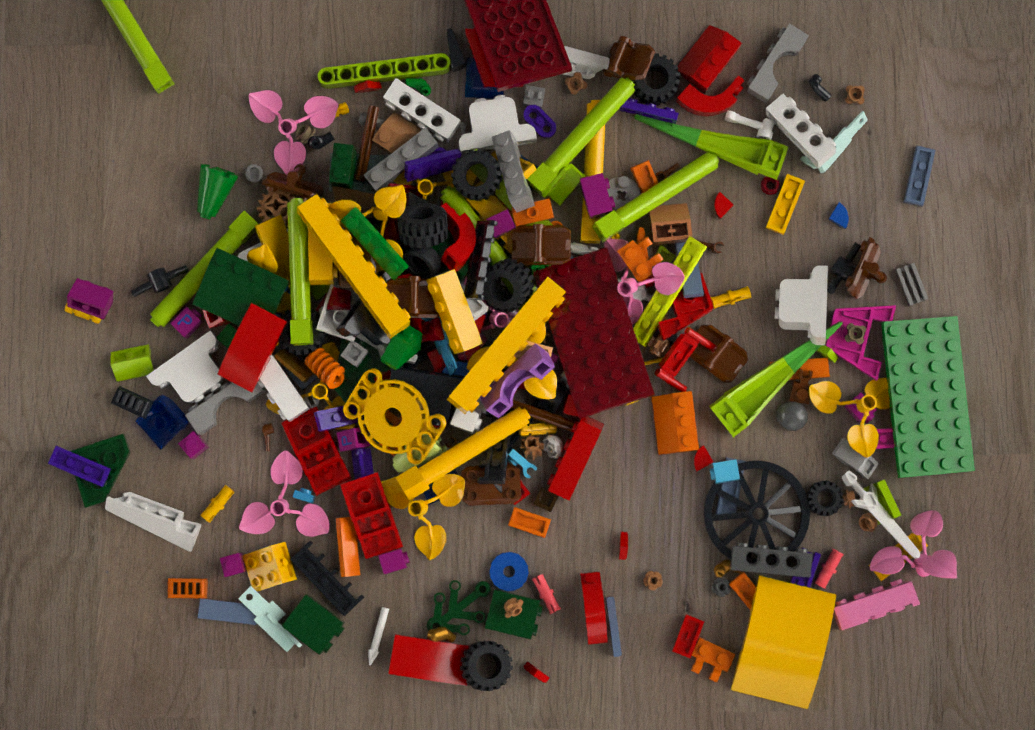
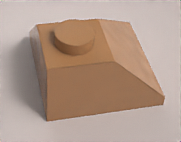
(394, 133)

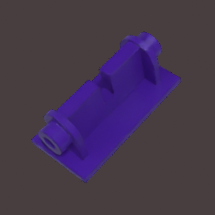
(362, 462)

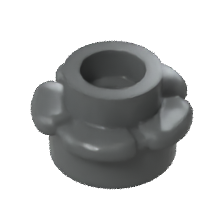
(716, 587)

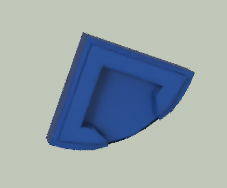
(840, 216)

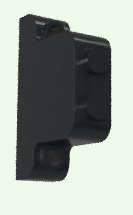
(361, 321)
(433, 386)

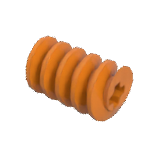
(325, 368)

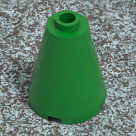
(213, 189)

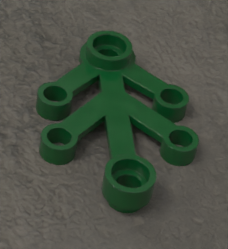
(455, 609)

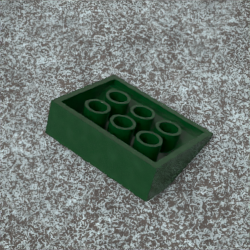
(234, 284)

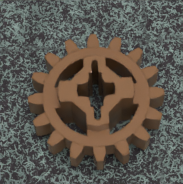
(273, 202)

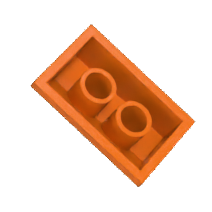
(675, 423)

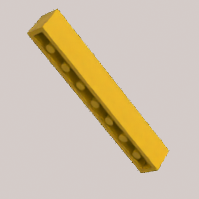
(353, 266)
(503, 349)

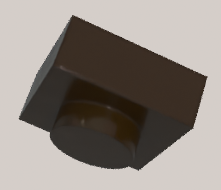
(545, 499)

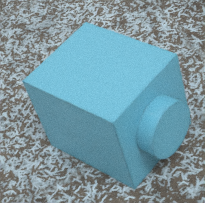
(724, 471)

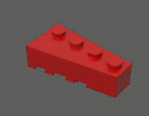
(576, 457)

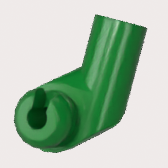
(420, 85)

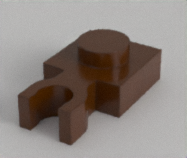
(800, 390)

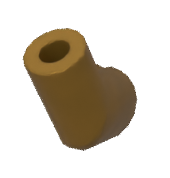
(440, 634)

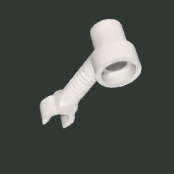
(764, 128)

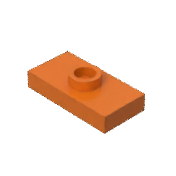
(644, 176)
(537, 213)
(529, 522)
(744, 588)

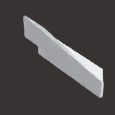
(585, 62)
(155, 518)

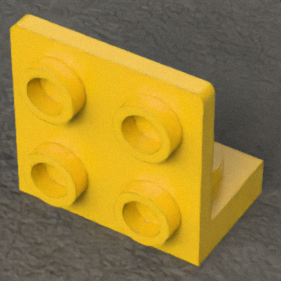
(269, 566)

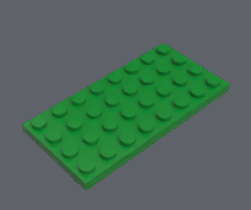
(927, 396)

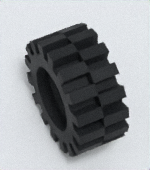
(836, 494)

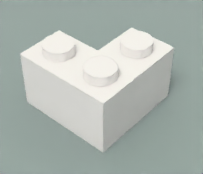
(470, 421)

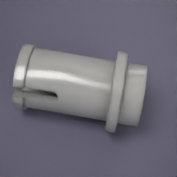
(362, 120)

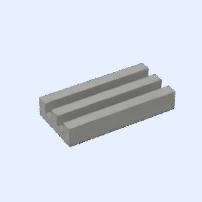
(918, 281)

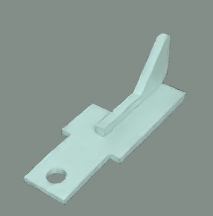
(842, 140)
(268, 618)

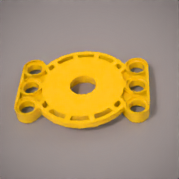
(414, 412)

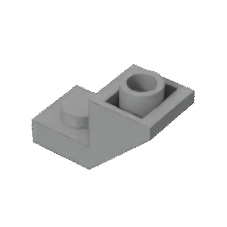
(851, 458)

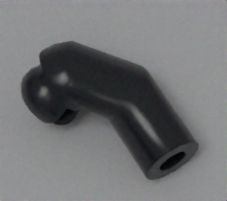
(818, 89)
(318, 142)

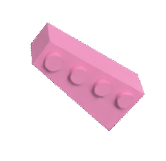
(875, 604)

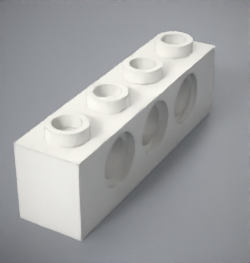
(400, 90)
(816, 154)

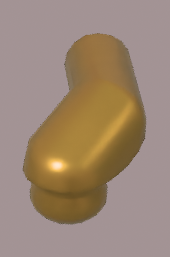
(722, 568)

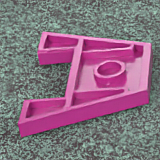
(851, 351)

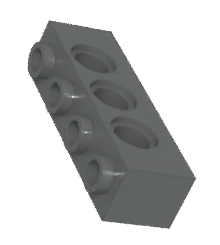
(801, 569)

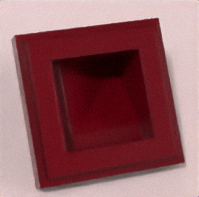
(339, 299)
(432, 330)

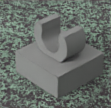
(533, 96)
(354, 353)

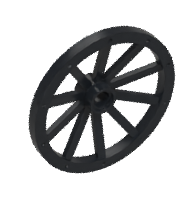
(766, 467)

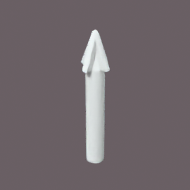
(373, 651)

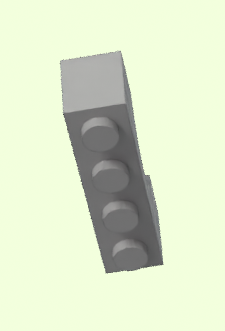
(790, 43)
(393, 165)
(513, 176)
(203, 416)

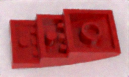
(251, 347)
(316, 452)
(371, 515)
(427, 659)

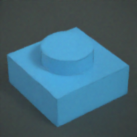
(304, 495)

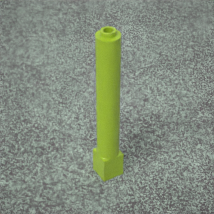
(139, 44)
(581, 135)
(655, 196)
(460, 205)
(238, 233)
(300, 324)

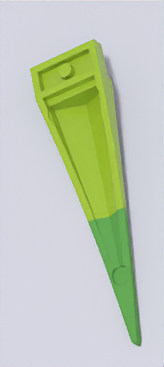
(749, 153)
(747, 399)

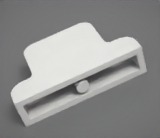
(492, 118)
(804, 304)
(191, 370)

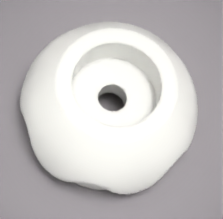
(553, 446)

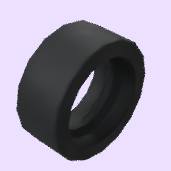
(429, 256)

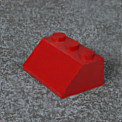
(708, 57)

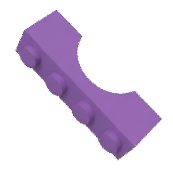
(532, 364)

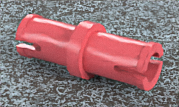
(829, 568)
(546, 594)

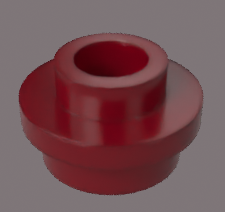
(776, 185)

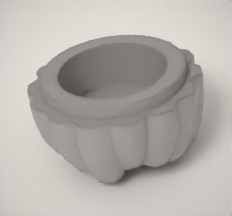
(254, 173)

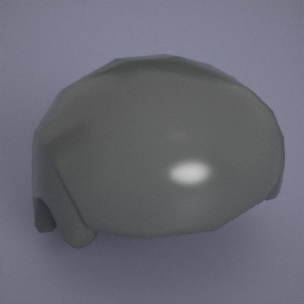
(792, 415)

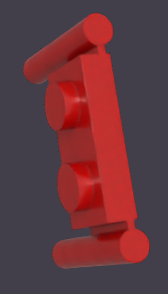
(679, 354)

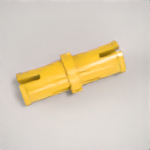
(731, 297)
(217, 503)

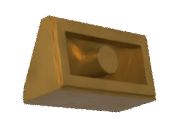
(294, 365)

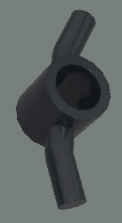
(843, 268)
(159, 280)

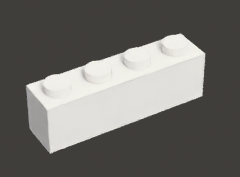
(282, 391)

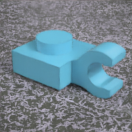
(515, 458)

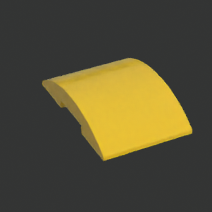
(784, 642)

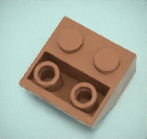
(670, 224)

